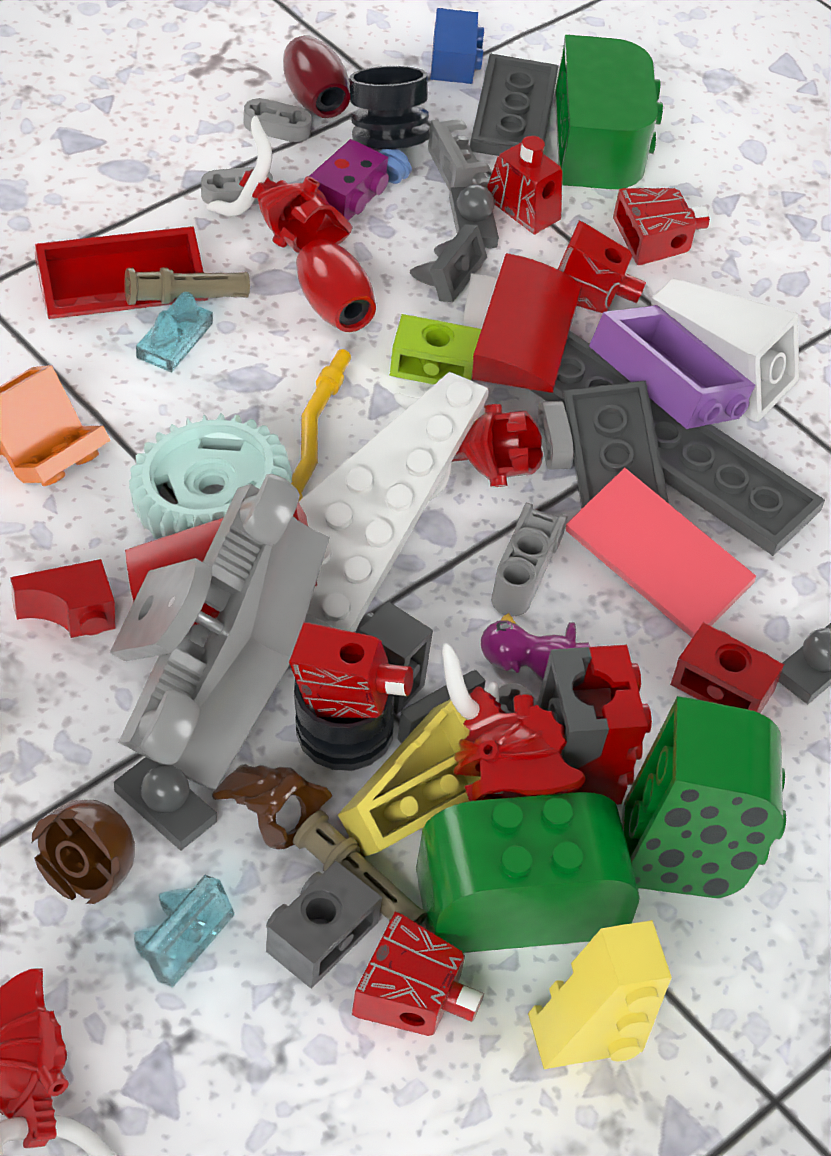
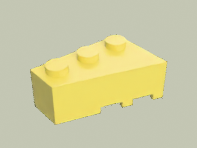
(410, 784)
(606, 1001)

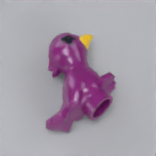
(512, 647)

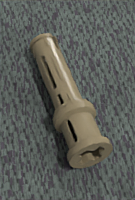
(169, 285)
(330, 846)

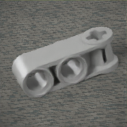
(526, 560)

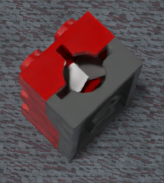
(601, 713)

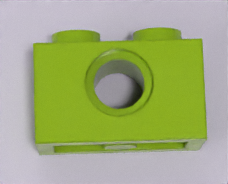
(432, 348)

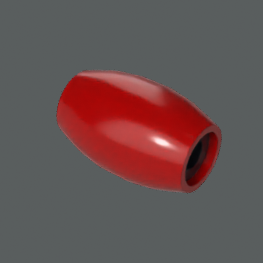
(335, 285)

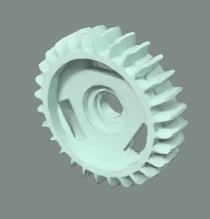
(199, 457)

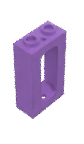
(677, 366)

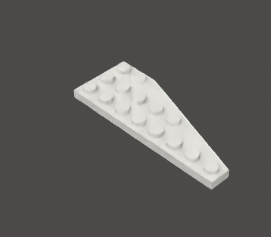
(380, 495)

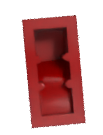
(67, 595)

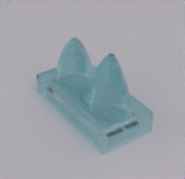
(174, 333)
(192, 924)

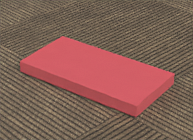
(660, 553)

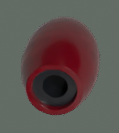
(316, 76)

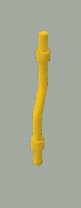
(327, 384)

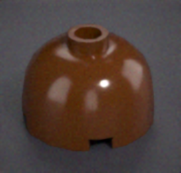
(84, 849)

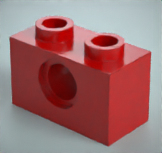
(726, 671)

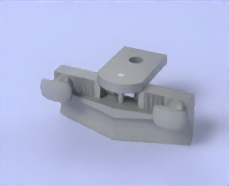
(210, 696)

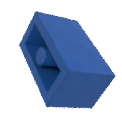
(456, 46)

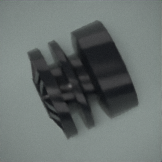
(389, 106)
(341, 741)

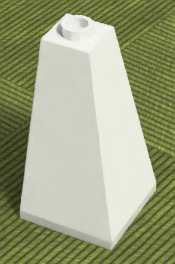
(745, 333)

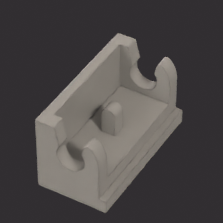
(454, 156)

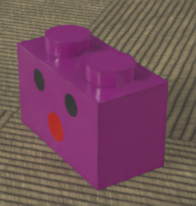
(352, 177)

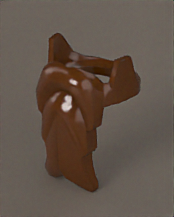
(266, 791)

